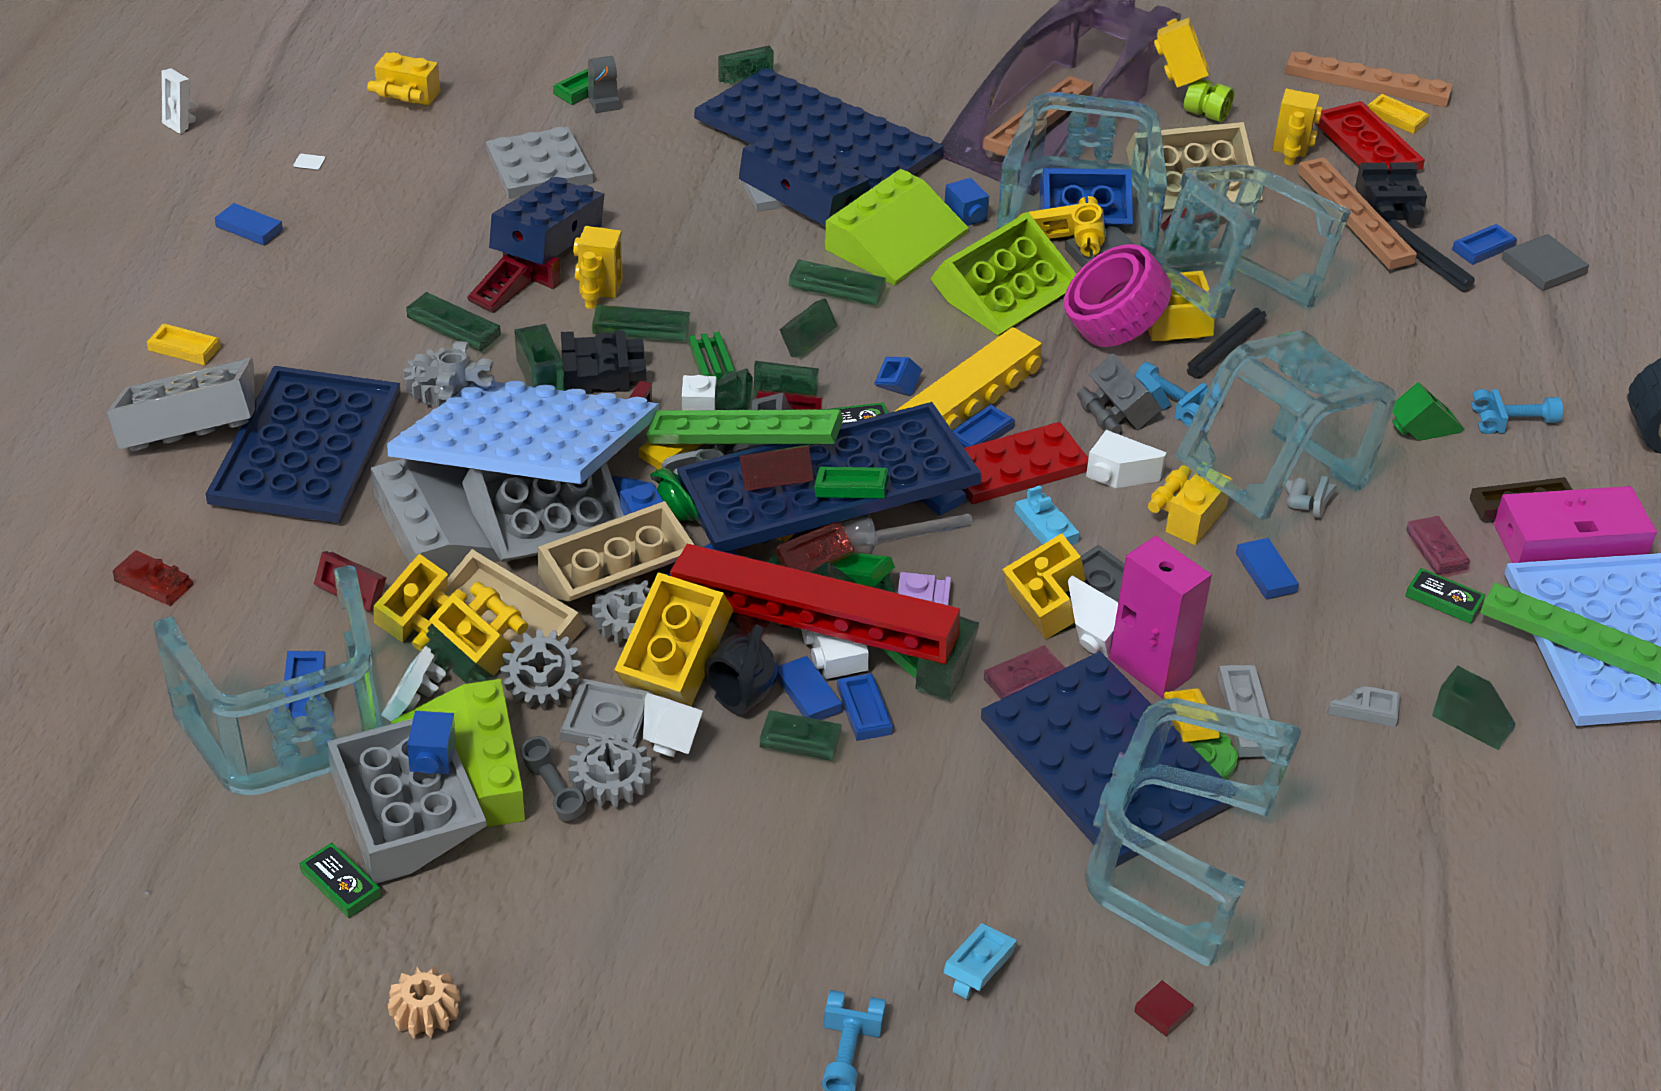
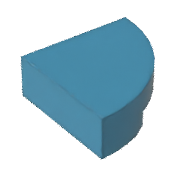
(1154, 388)

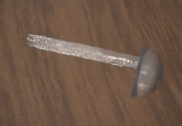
(864, 537)

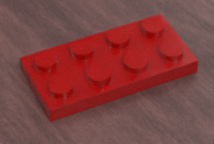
(1366, 136)
(1025, 461)

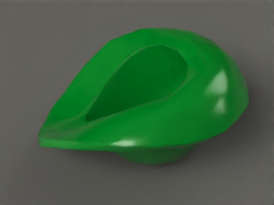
(674, 495)

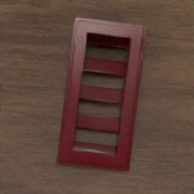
(504, 268)

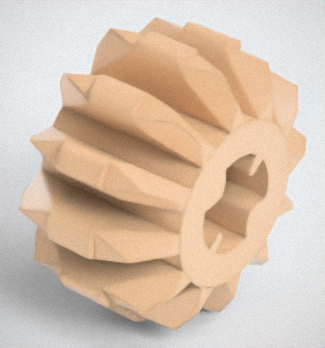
(423, 1002)

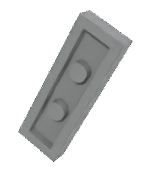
(1244, 695)

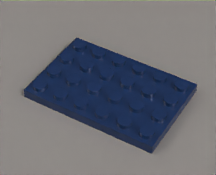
(304, 444)
(1070, 738)

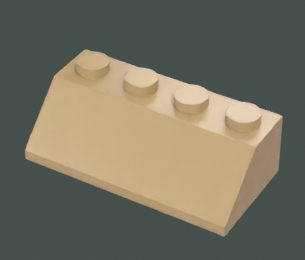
(611, 552)

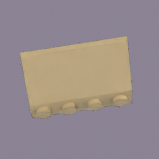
(1200, 148)

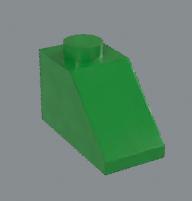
(1424, 415)

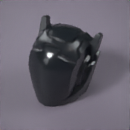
(742, 671)

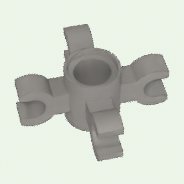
(453, 370)

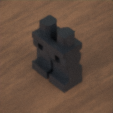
(1392, 191)
(602, 361)

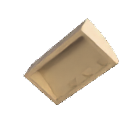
(536, 606)

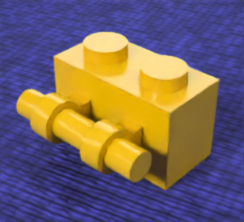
(1182, 52)
(406, 79)
(1295, 124)
(598, 264)
(1194, 506)
(411, 599)
(474, 634)

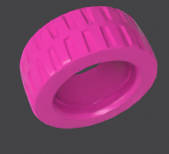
(1131, 311)

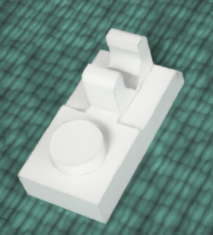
(176, 101)
(415, 679)

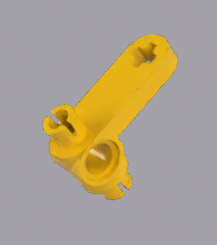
(1081, 220)

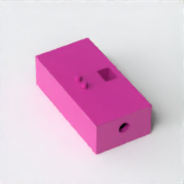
(1574, 524)
(1159, 616)

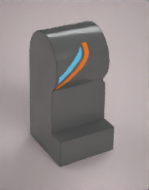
(603, 84)

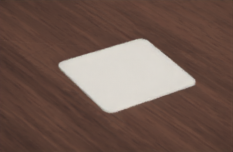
(309, 161)

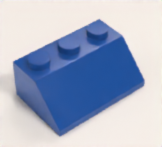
(1109, 186)

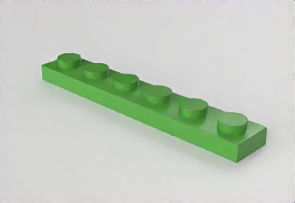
(745, 427)
(1574, 631)

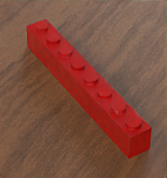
(824, 603)

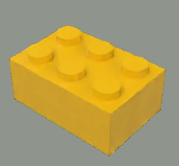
(674, 639)

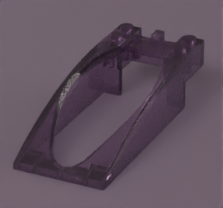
(1056, 40)

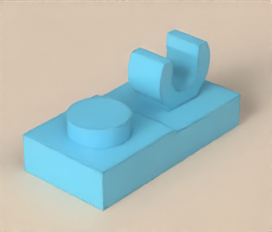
(1044, 517)
(978, 959)

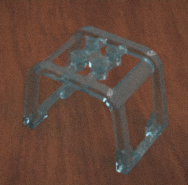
(1150, 192)
(1202, 219)
(1310, 369)
(231, 764)
(1142, 767)

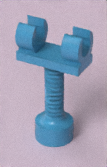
(1187, 402)
(1494, 410)
(841, 1074)

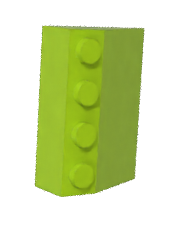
(894, 228)
(1005, 275)
(484, 747)

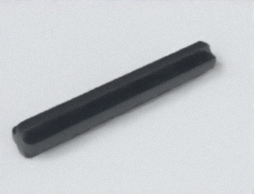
(1434, 259)
(1226, 342)

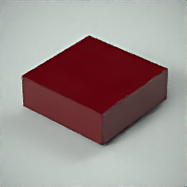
(1164, 1008)

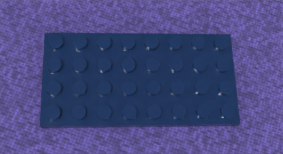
(852, 136)
(910, 442)

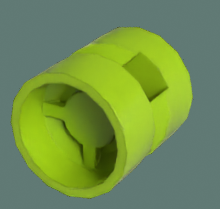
(1209, 99)

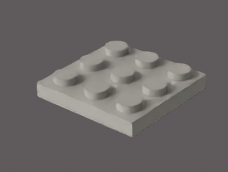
(536, 157)

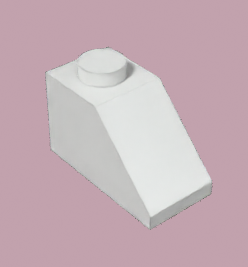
(699, 392)
(1124, 462)
(1093, 616)
(669, 724)

